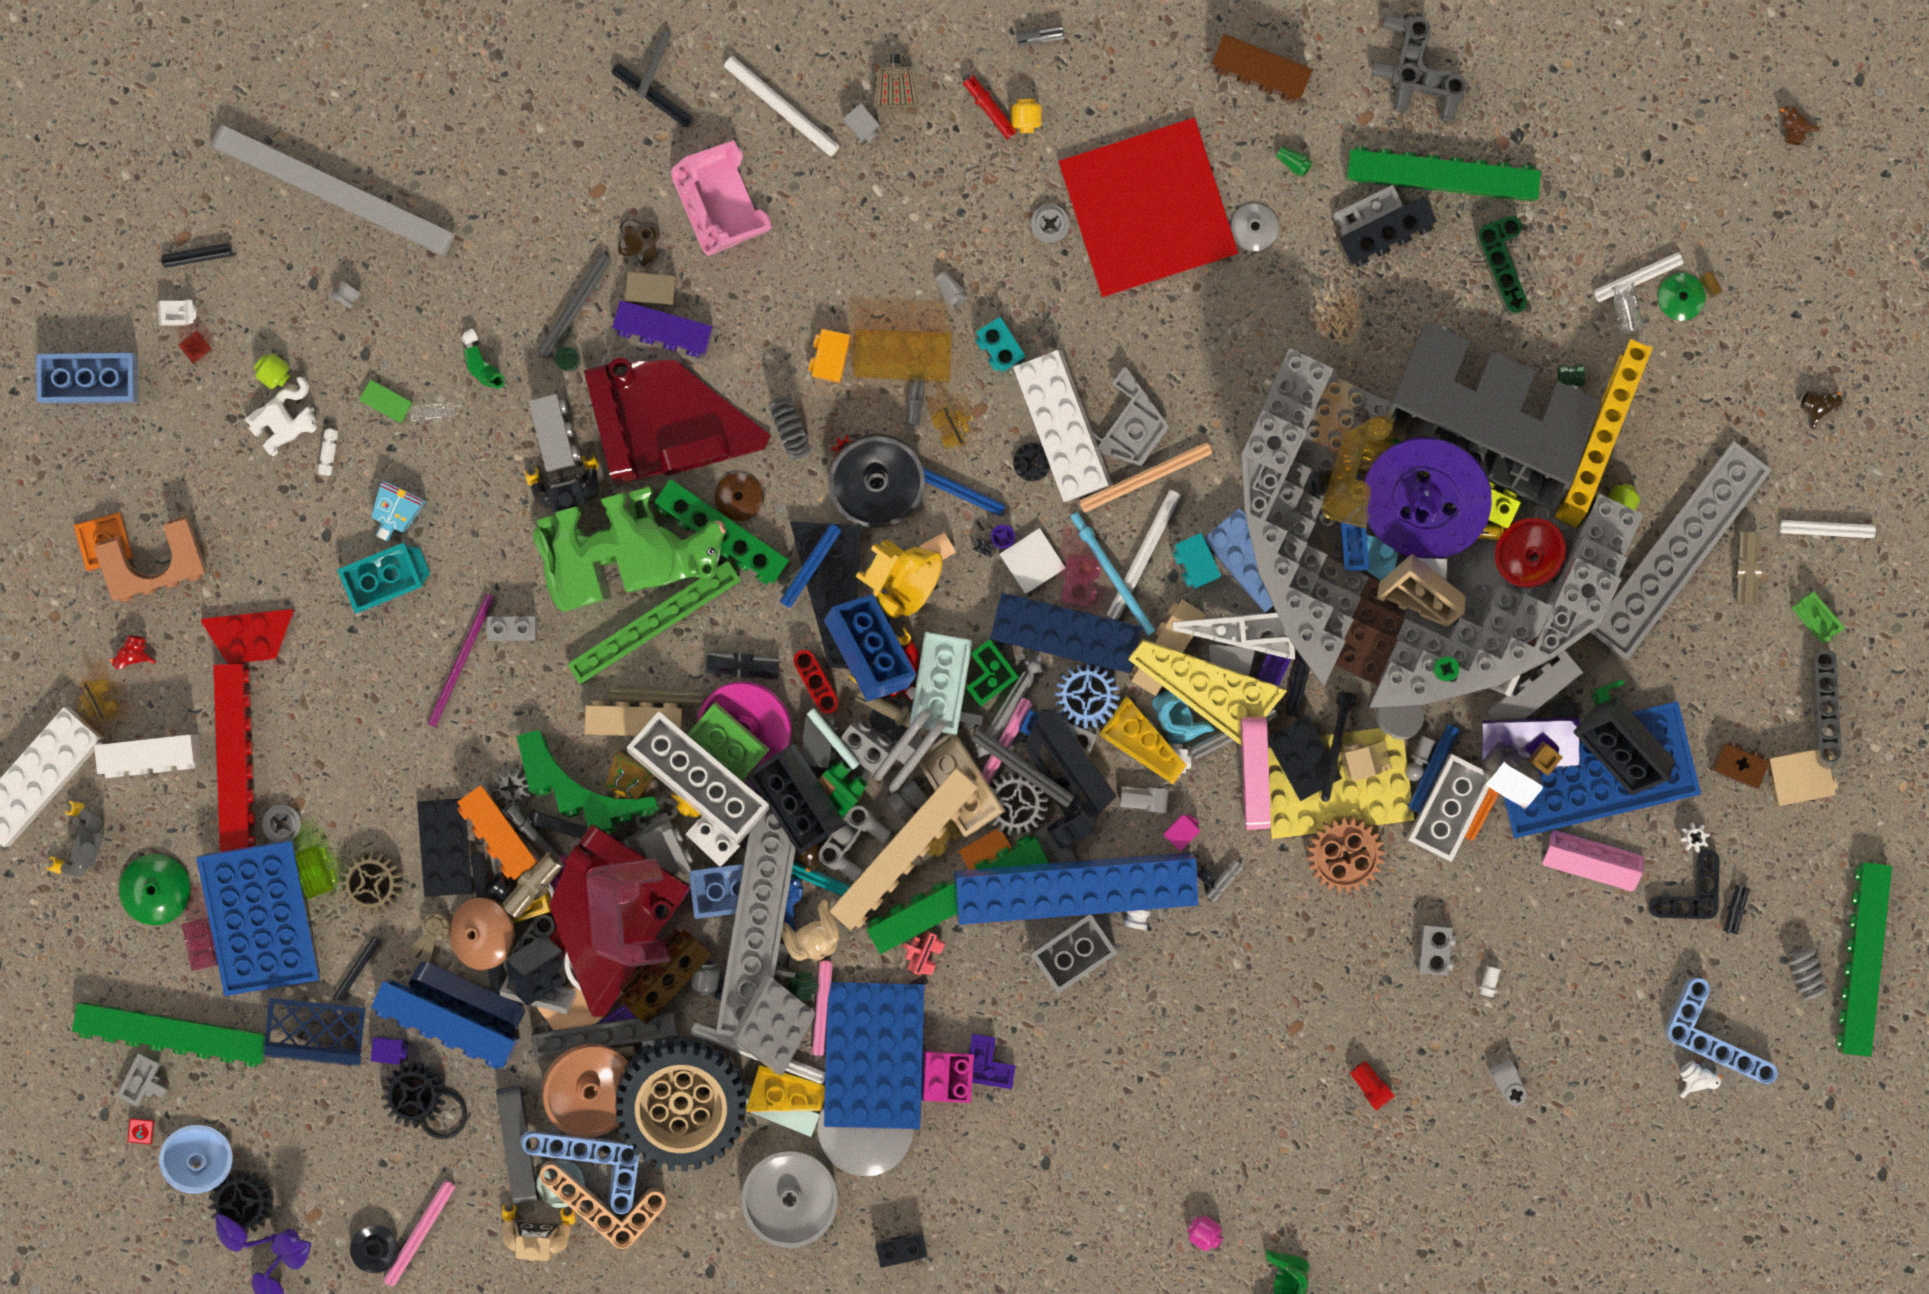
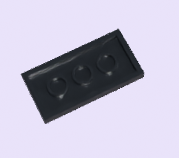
(444, 848)

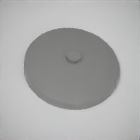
(863, 1149)
(789, 1199)

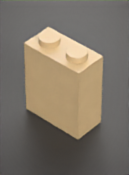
(1800, 777)

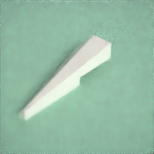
(1251, 631)

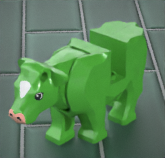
(643, 550)

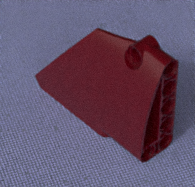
(664, 420)

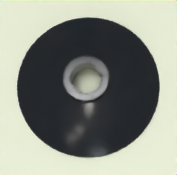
(372, 1261)

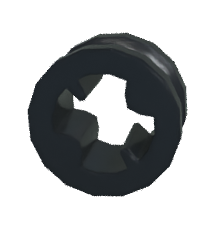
(984, 548)
(1206, 876)

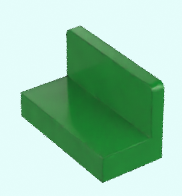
(1600, 693)

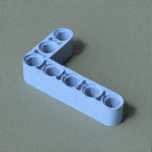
(1711, 1043)
(590, 1155)

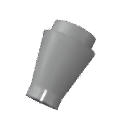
(951, 290)

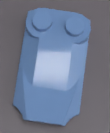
(715, 890)

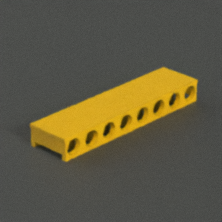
(1604, 432)

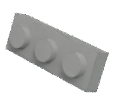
(556, 1000)

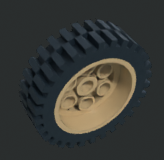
(699, 1137)

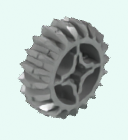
(1031, 806)

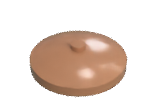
(582, 1090)

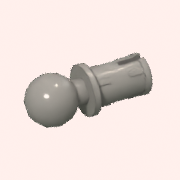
(1414, 770)

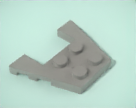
(1138, 426)

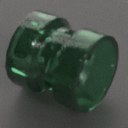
(567, 359)
(1571, 375)

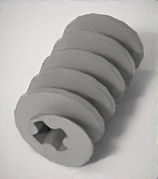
(1808, 973)

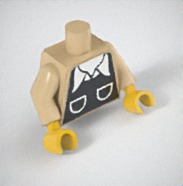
(536, 1240)

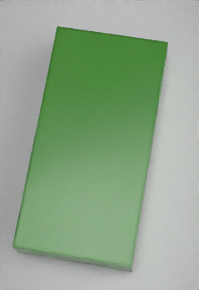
(385, 401)

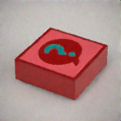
(141, 1131)

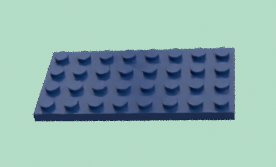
(1591, 792)

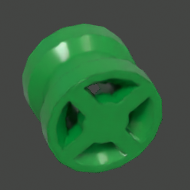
(1441, 668)

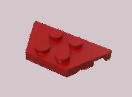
(249, 635)

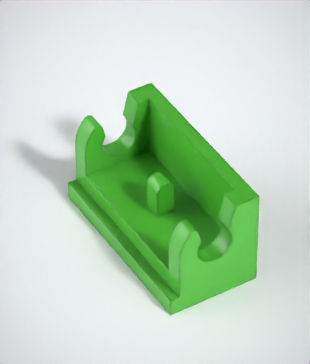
(1817, 617)

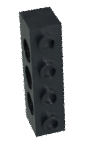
(1418, 210)

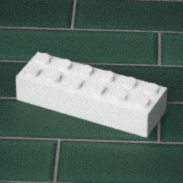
(1062, 425)
(43, 771)
(697, 778)

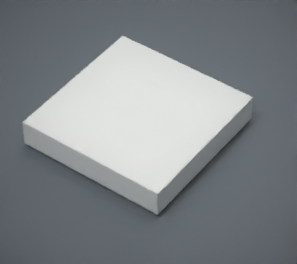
(1032, 561)

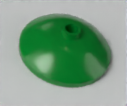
(171, 888)

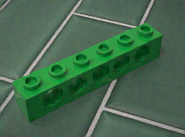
(775, 562)

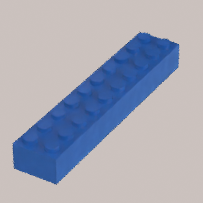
(1076, 888)

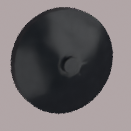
(876, 480)

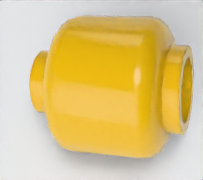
(1026, 115)

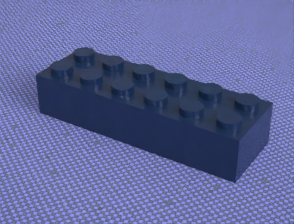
(1065, 633)

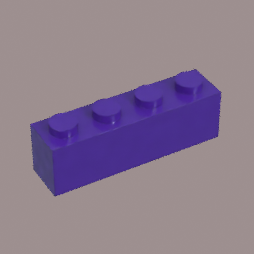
(662, 328)

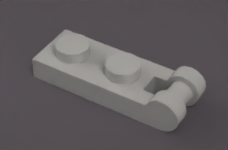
(1368, 210)

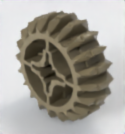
(364, 874)

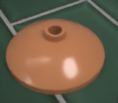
(492, 931)

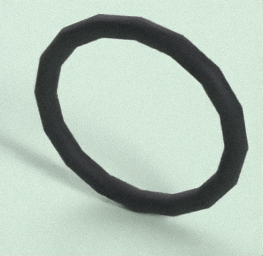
(462, 1124)

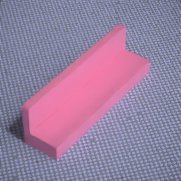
(1594, 860)

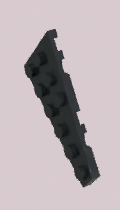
(834, 578)

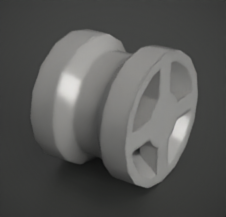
(346, 295)

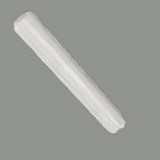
(1641, 275)
(1827, 529)

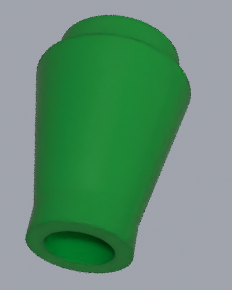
(1295, 161)

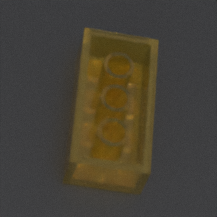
(902, 355)

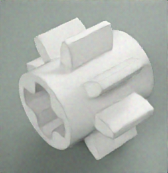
(1687, 839)

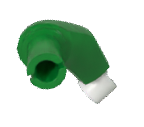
(483, 371)

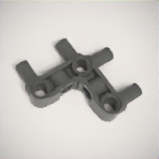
(1425, 80)

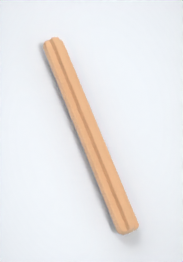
(1146, 477)

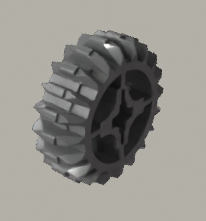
(790, 427)

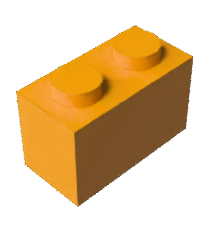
(830, 356)

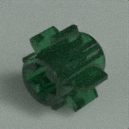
(803, 985)

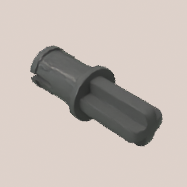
(1040, 35)
(915, 403)

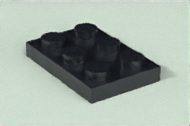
(1301, 757)

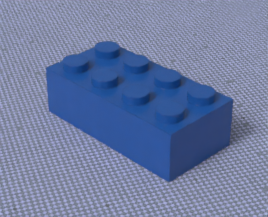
(870, 647)

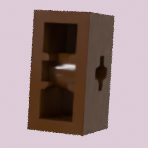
(1750, 775)

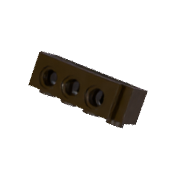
(664, 979)

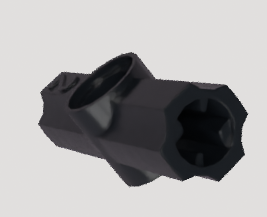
(742, 665)

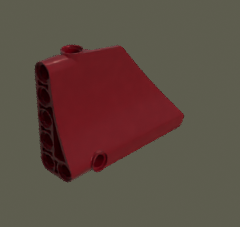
(598, 976)

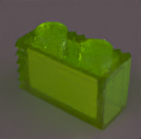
(315, 871)

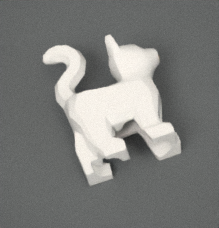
(280, 421)

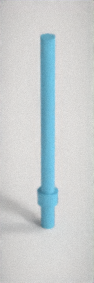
(1087, 535)

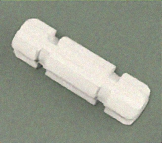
(327, 452)

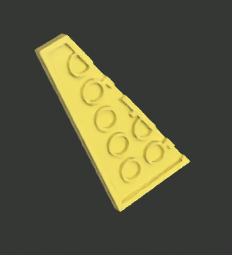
(1208, 688)

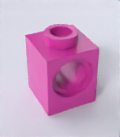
(1182, 831)

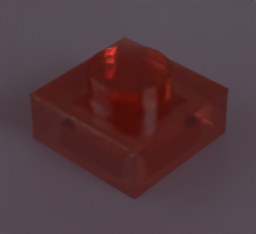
(195, 347)

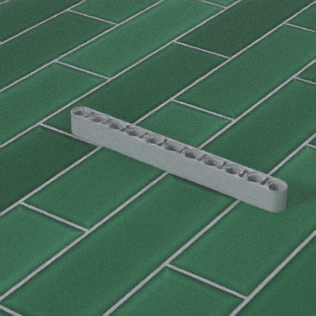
(332, 190)

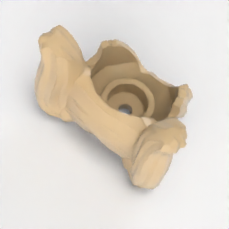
(814, 939)

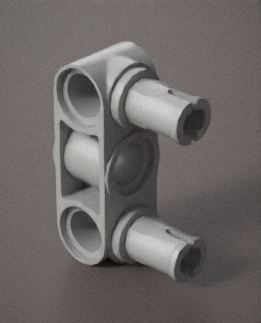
(846, 836)

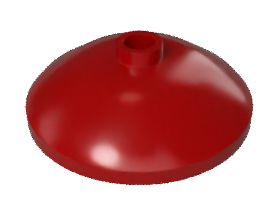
(1524, 541)

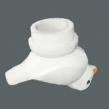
(1698, 1078)

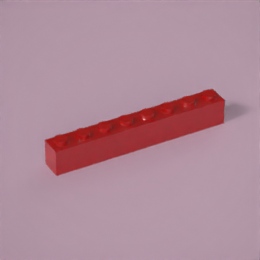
(232, 756)

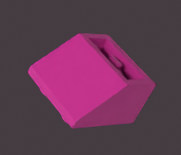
(947, 1076)

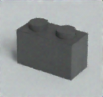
(815, 746)

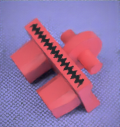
(919, 951)

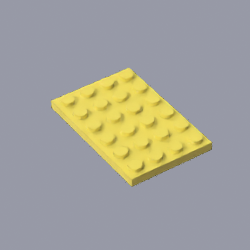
(1374, 799)

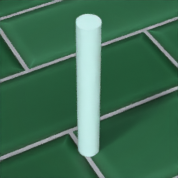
(833, 738)

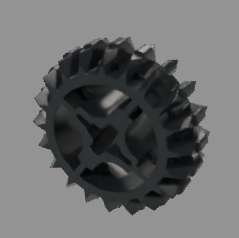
(397, 1109)
(240, 1191)

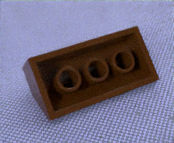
(1261, 69)

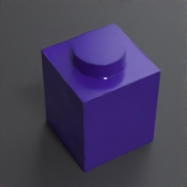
(388, 1050)

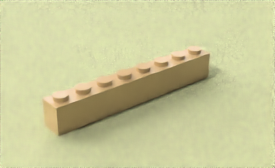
(904, 848)

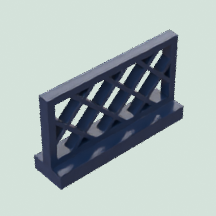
(313, 1053)

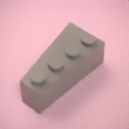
(1536, 689)

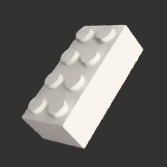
(147, 754)
(1449, 808)

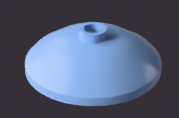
(192, 1146)

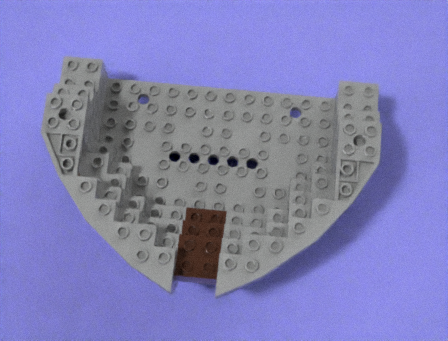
(1336, 612)

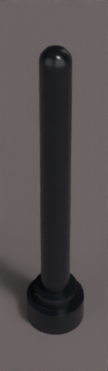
(1344, 702)

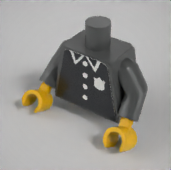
(85, 843)

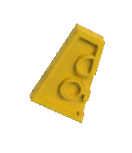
(784, 1093)

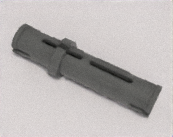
(523, 825)

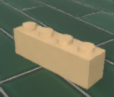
(1169, 638)
(625, 719)

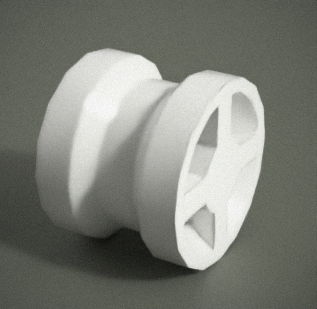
(1137, 919)

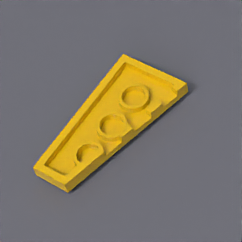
(1140, 740)

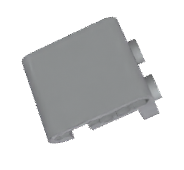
(663, 843)

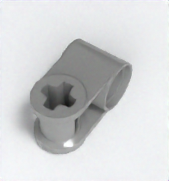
(1506, 1079)

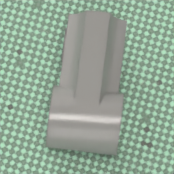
(1149, 799)

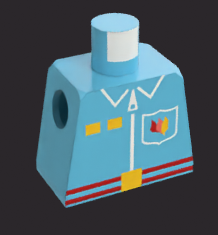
(395, 510)

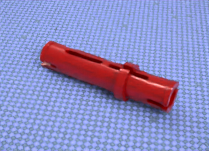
(988, 105)

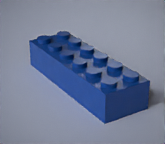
(444, 1023)

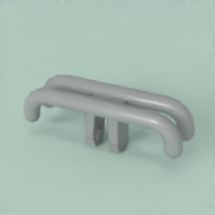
(909, 750)

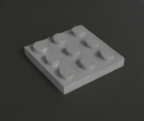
(773, 1025)

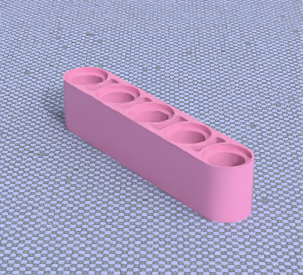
(1255, 772)

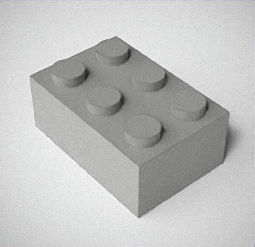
(554, 433)
(1073, 953)

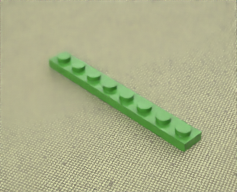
(653, 623)

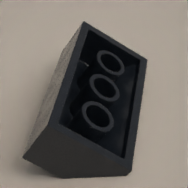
(1625, 747)
(796, 799)

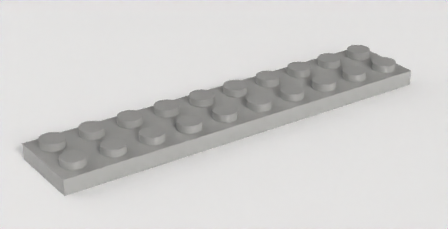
(1680, 550)
(757, 918)

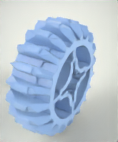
(1099, 697)

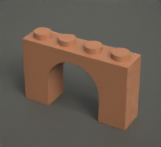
(125, 581)

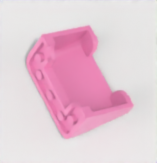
(718, 199)

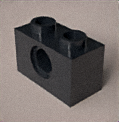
(901, 1249)

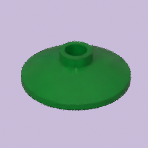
(1669, 298)

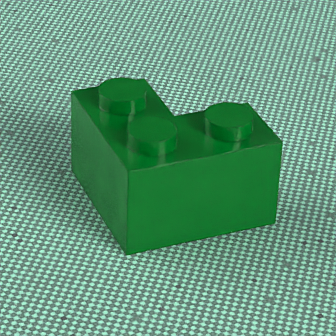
(997, 673)

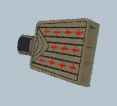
(896, 86)

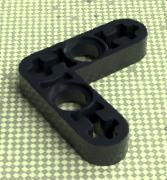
(1700, 895)

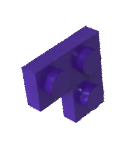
(984, 1069)

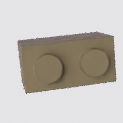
(651, 288)

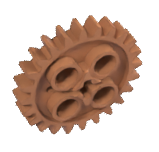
(1338, 834)

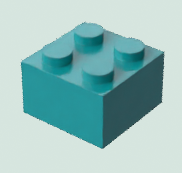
(1196, 561)

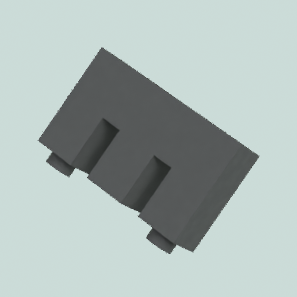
(1513, 448)

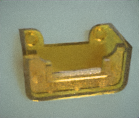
(1346, 497)

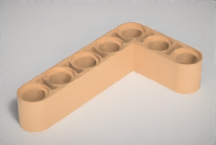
(599, 1208)

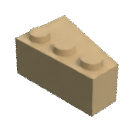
(1422, 590)
(1364, 761)

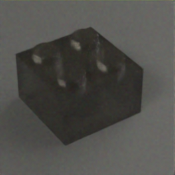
(1511, 774)

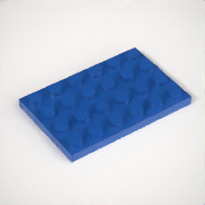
(258, 917)
(874, 1056)

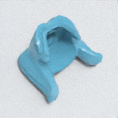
(1177, 718)

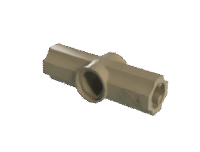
(1748, 567)
(533, 884)

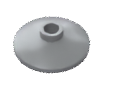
(1248, 238)

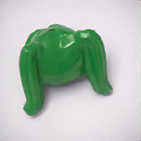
(1291, 1273)

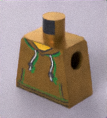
(628, 777)

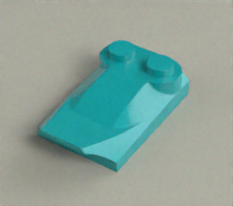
(384, 576)

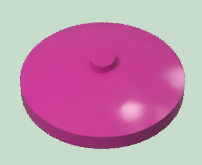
(757, 711)

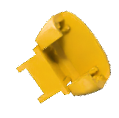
(905, 574)

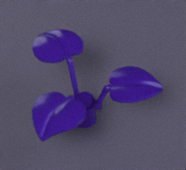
(285, 1244)

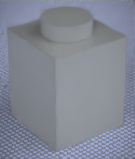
(862, 124)

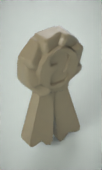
(434, 928)

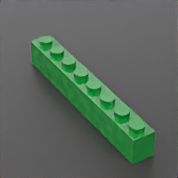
(1443, 175)
(939, 903)
(1864, 959)
(168, 1032)

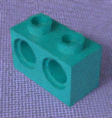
(1005, 342)

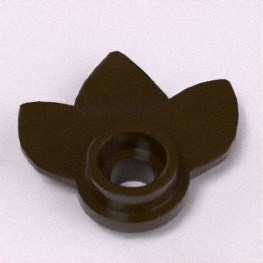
(635, 241)

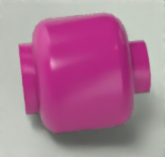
(1205, 1233)

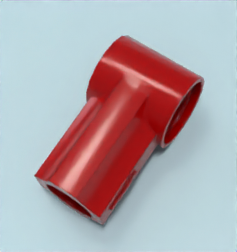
(1374, 1089)

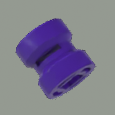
(1005, 534)

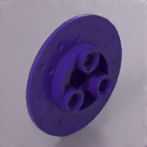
(1430, 527)

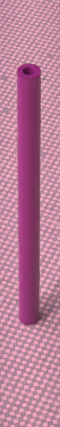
(460, 660)

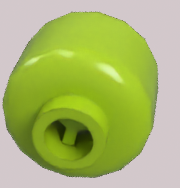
(272, 371)
(1625, 495)

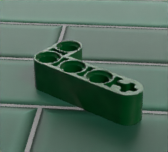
(1506, 268)

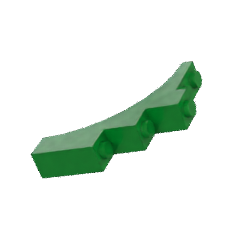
(545, 774)

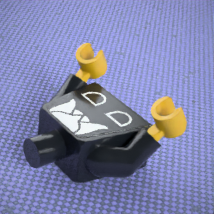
(567, 491)

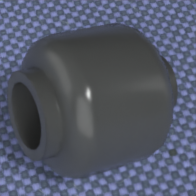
(707, 978)

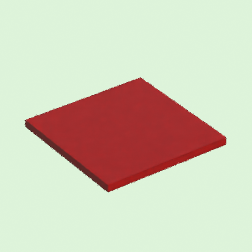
(1148, 207)

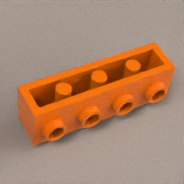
(497, 832)

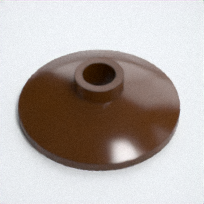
(748, 505)

